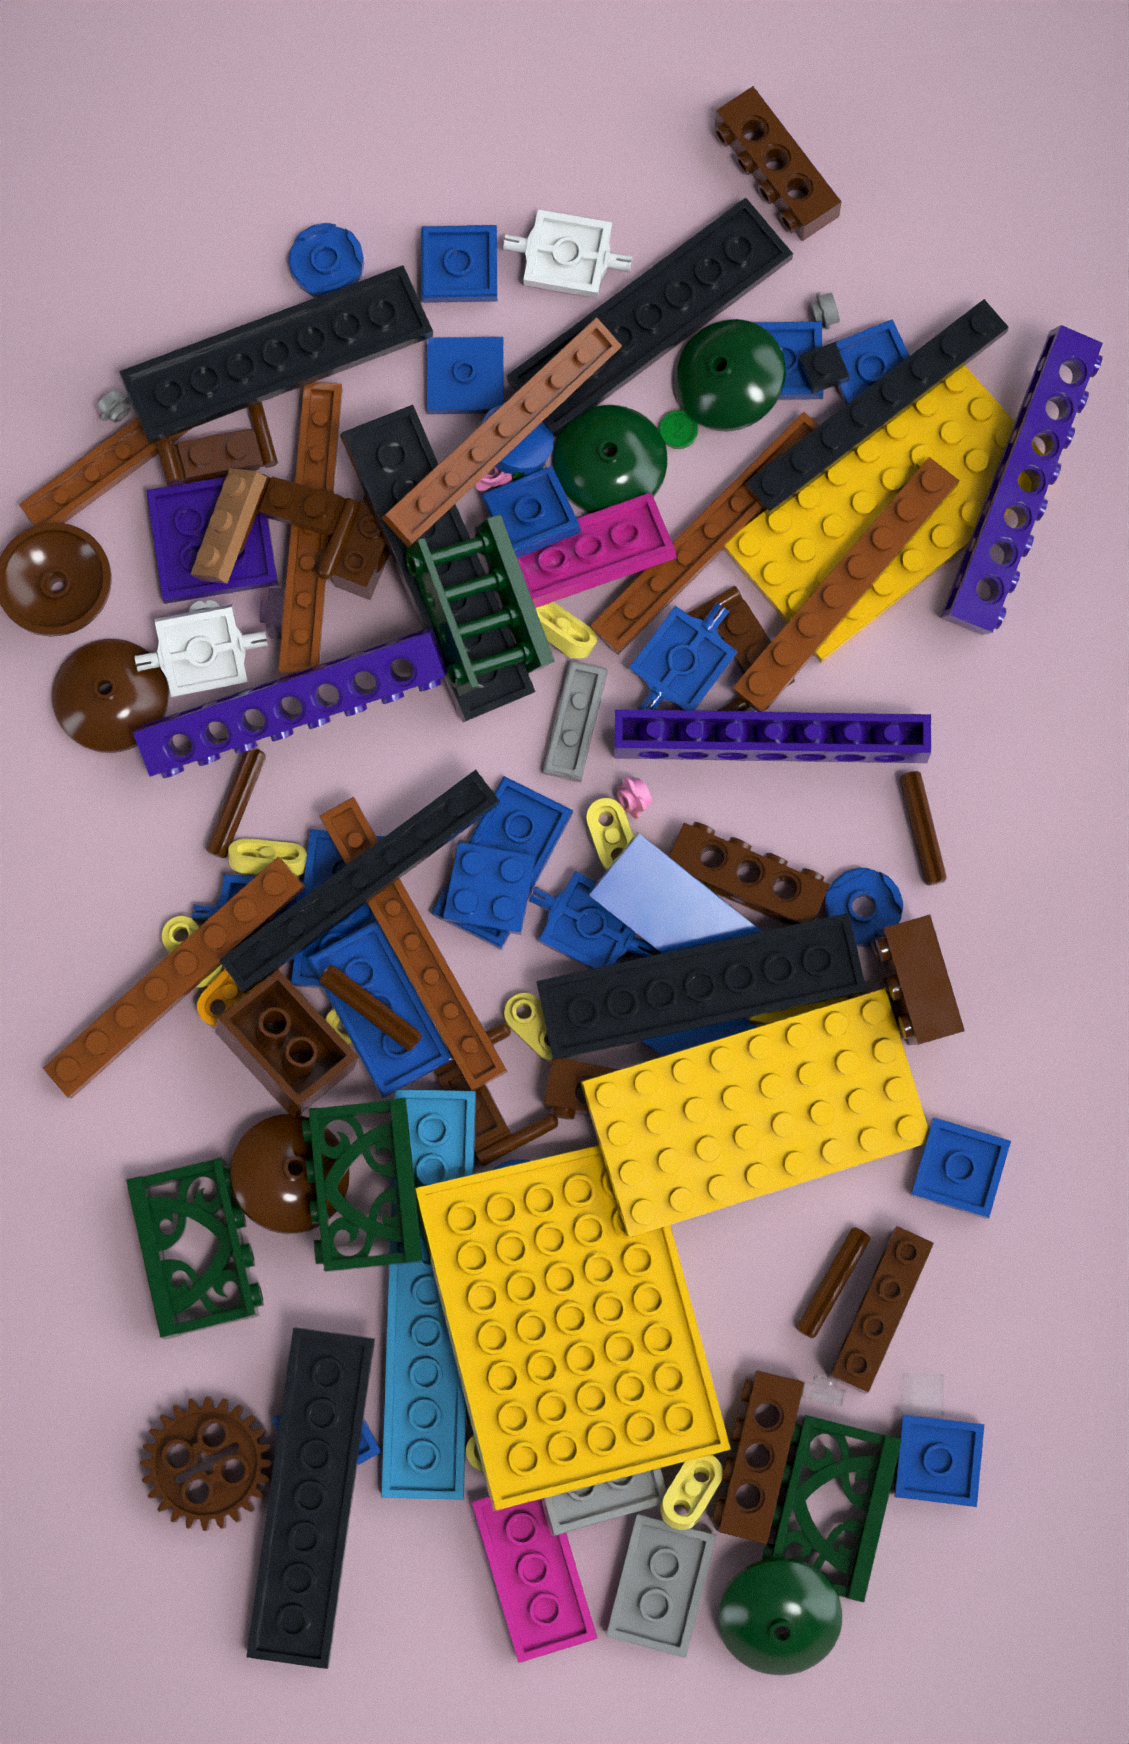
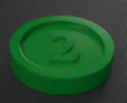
(678, 430)

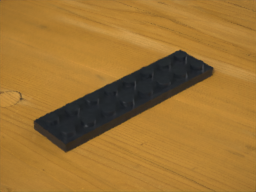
(668, 305)
(275, 354)
(389, 462)
(701, 986)
(310, 1498)

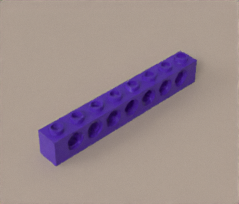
(1083, 359)
(772, 736)
(156, 737)

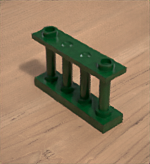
(503, 577)

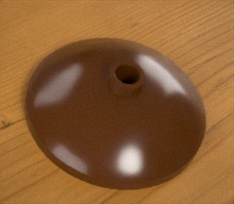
(49, 556)
(107, 720)
(262, 1177)

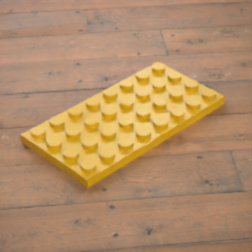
(813, 531)
(755, 1112)

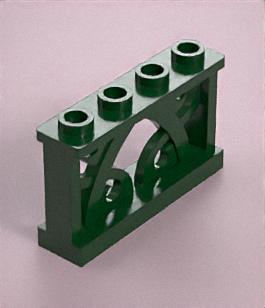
(390, 1136)
(172, 1300)
(875, 1469)

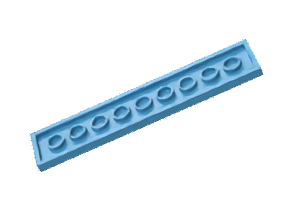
(422, 1383)

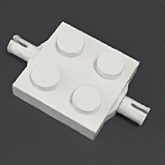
(567, 253)
(201, 650)

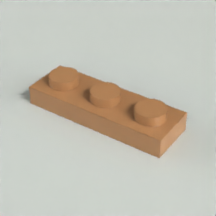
(228, 525)

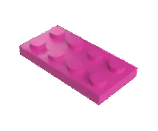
(608, 548)
(534, 1579)

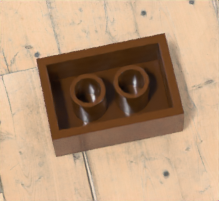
(917, 981)
(286, 1044)

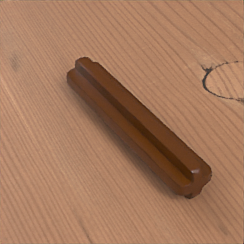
(235, 802)
(923, 828)
(370, 1008)
(833, 1282)

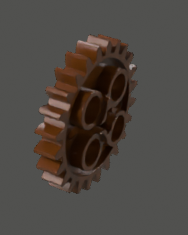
(190, 1430)

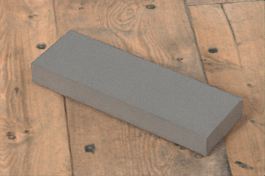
(575, 721)

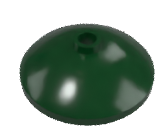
(743, 389)
(602, 481)
(776, 1595)

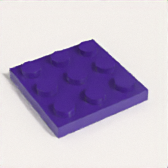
(178, 527)

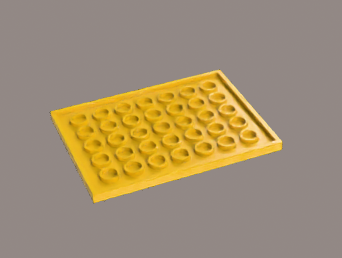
(566, 1329)

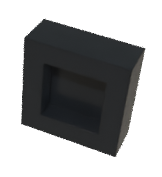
(824, 367)

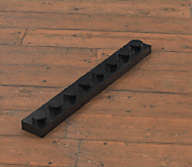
(876, 407)
(359, 881)

